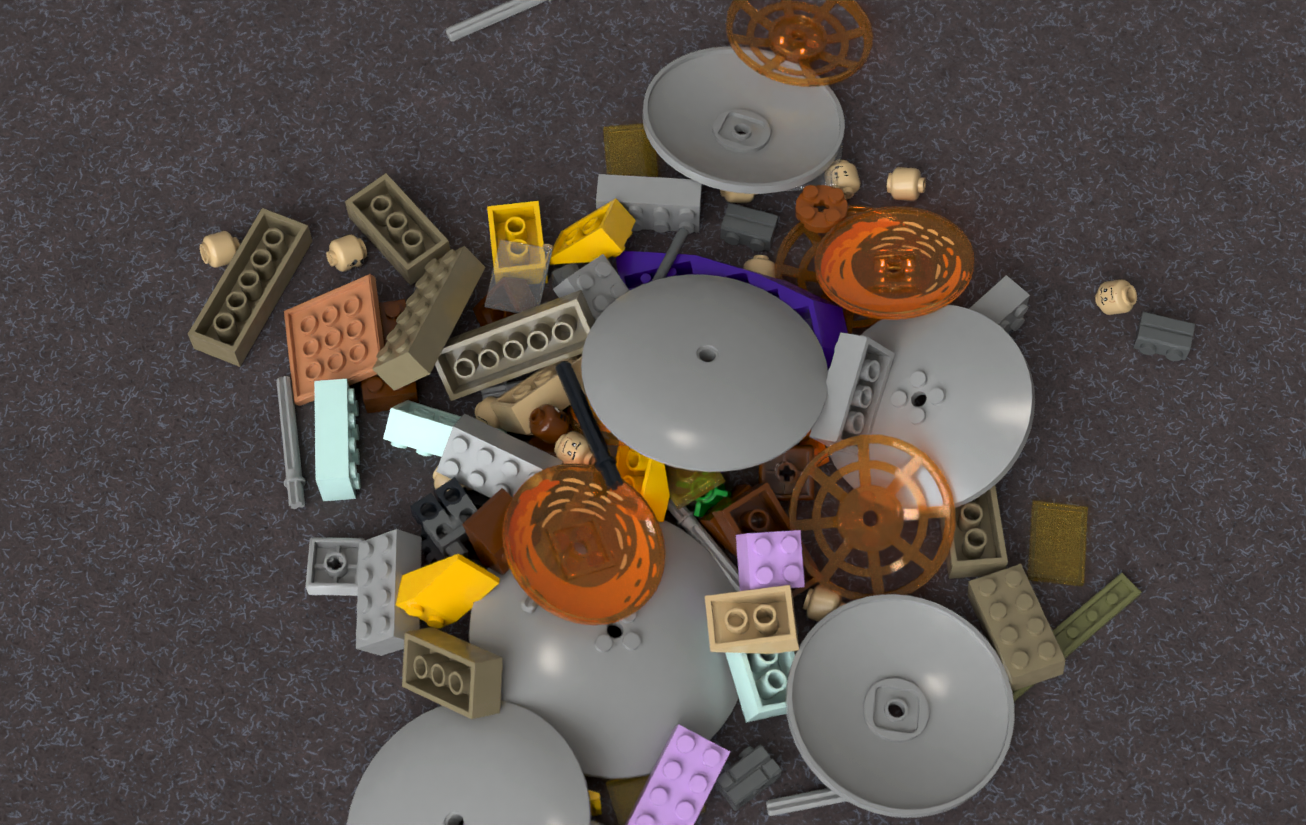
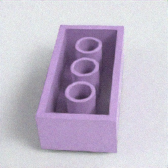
(679, 780)

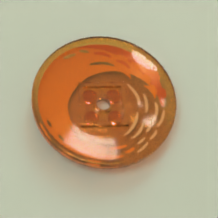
(862, 249)
(616, 528)

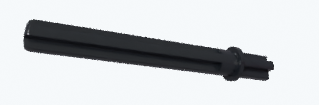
(604, 461)

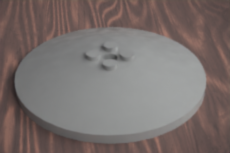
(711, 95)
(974, 406)
(931, 667)

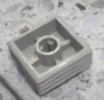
(323, 557)

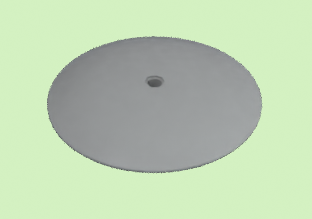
(704, 373)
(475, 771)

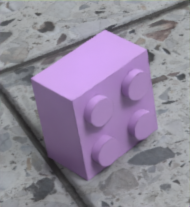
(770, 560)

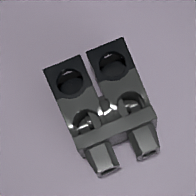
(445, 529)

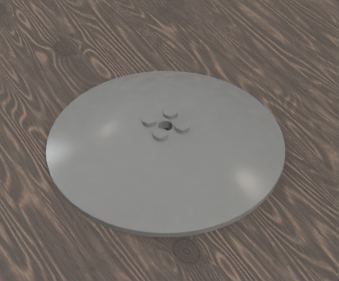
(624, 693)

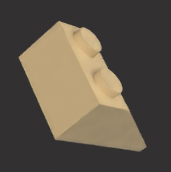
(752, 621)

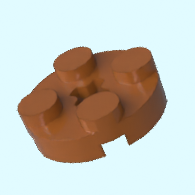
(820, 196)

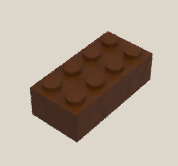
(376, 392)
(758, 512)

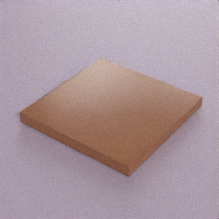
(334, 337)

